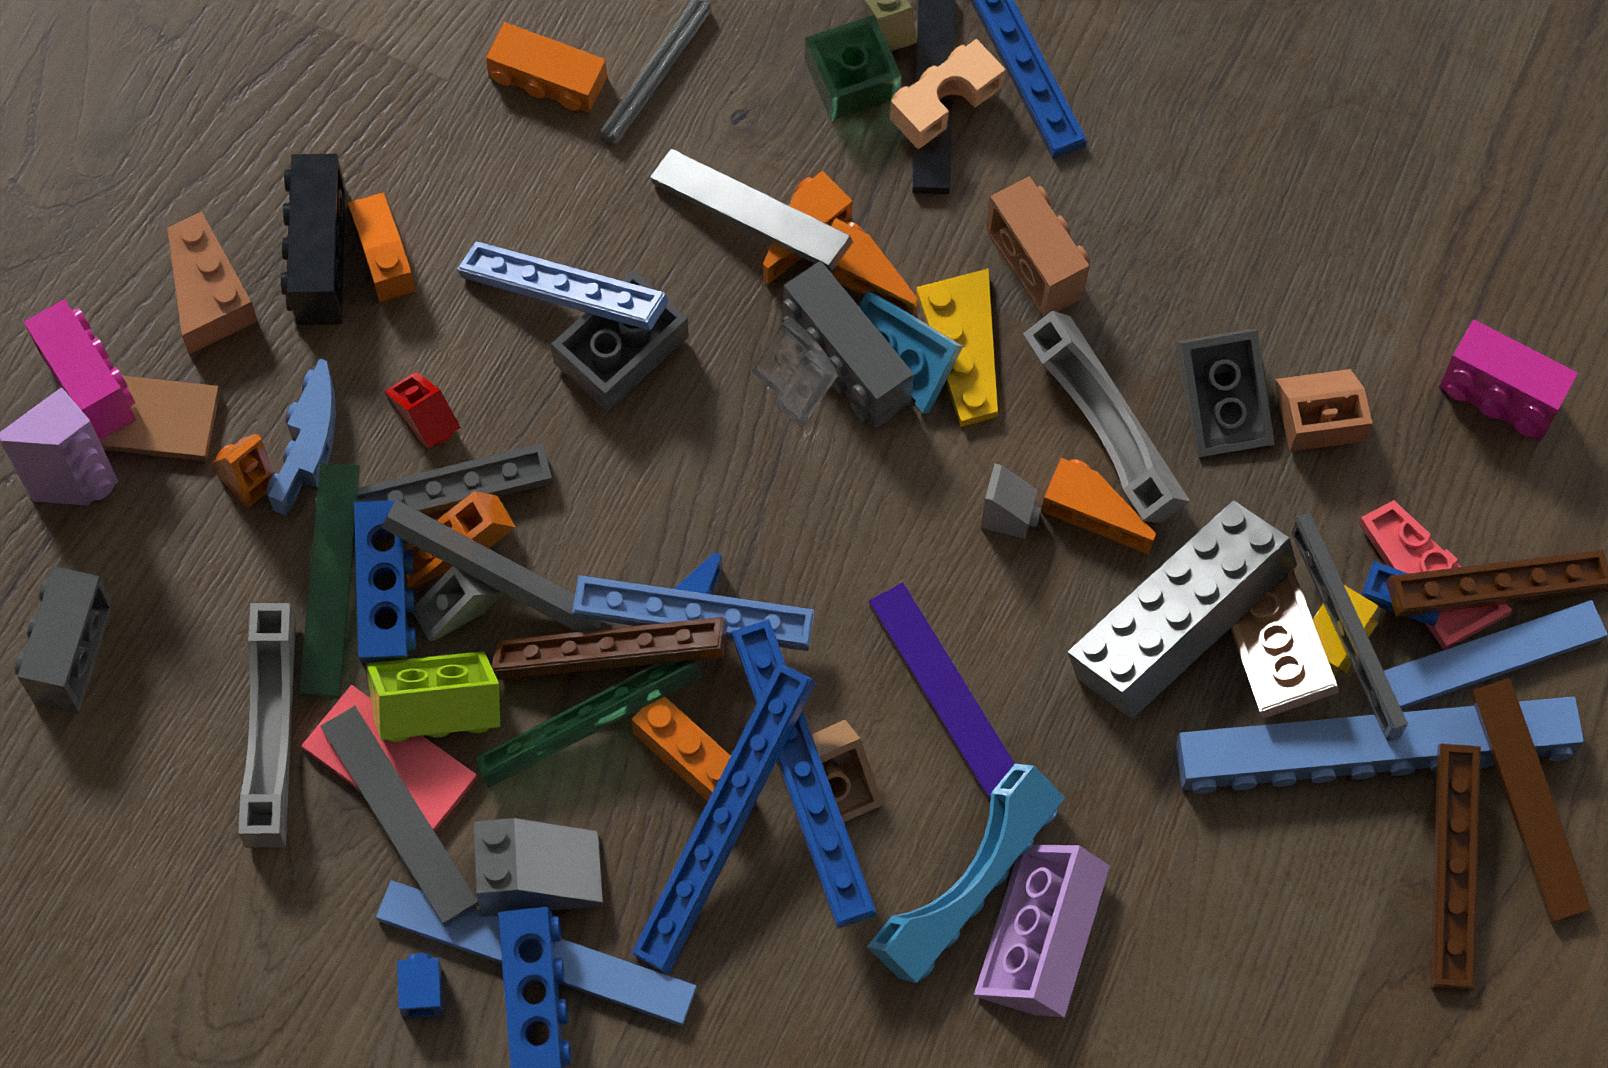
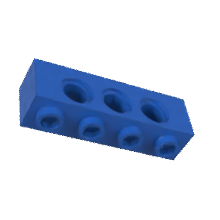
(373, 642)
(516, 931)

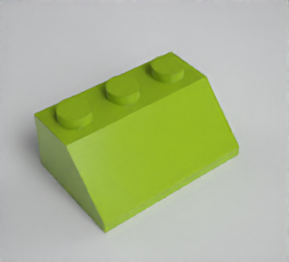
(433, 696)

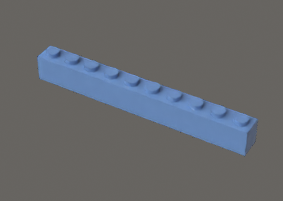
(1357, 746)

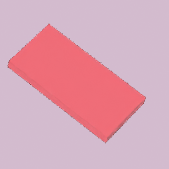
(426, 770)

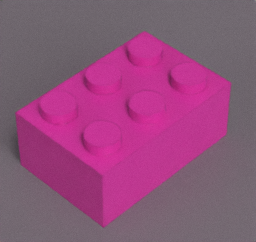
(82, 367)
(1507, 380)

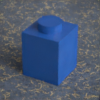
(420, 986)

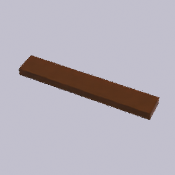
(1498, 583)
(610, 648)
(1530, 800)
(1455, 867)

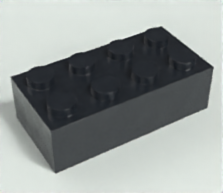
(314, 239)

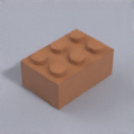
(1037, 246)

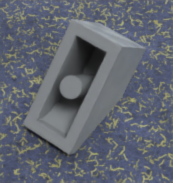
(1010, 504)
(453, 602)

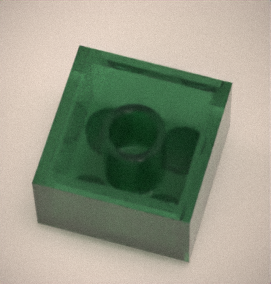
(852, 67)

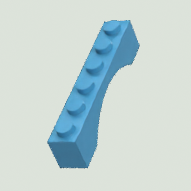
(1017, 812)

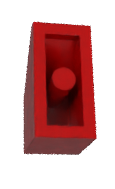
(423, 409)

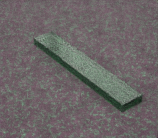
(329, 581)
(585, 719)

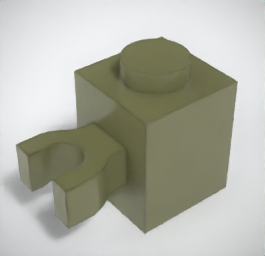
(895, 21)

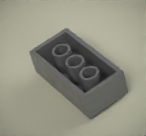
(865, 362)

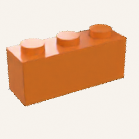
(546, 68)
(681, 745)

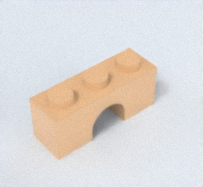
(967, 72)

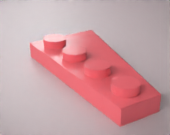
(1410, 549)

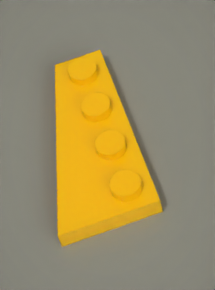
(963, 313)

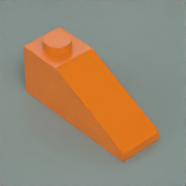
(819, 199)
(382, 247)
(868, 269)
(245, 469)
(1089, 502)
(476, 517)

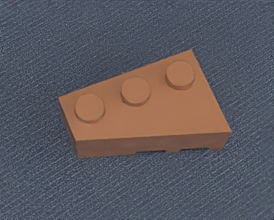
(206, 286)

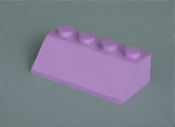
(58, 453)
(1043, 929)

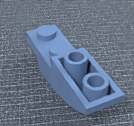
(313, 429)

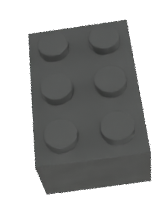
(613, 356)
(64, 638)

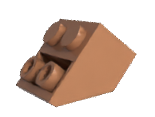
(1323, 409)

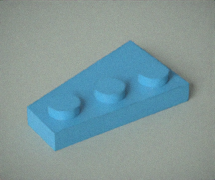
(920, 346)

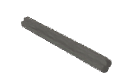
(655, 71)

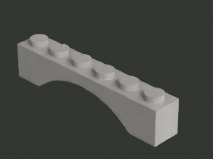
(1137, 461)
(270, 720)

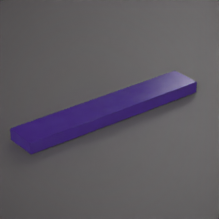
(942, 687)

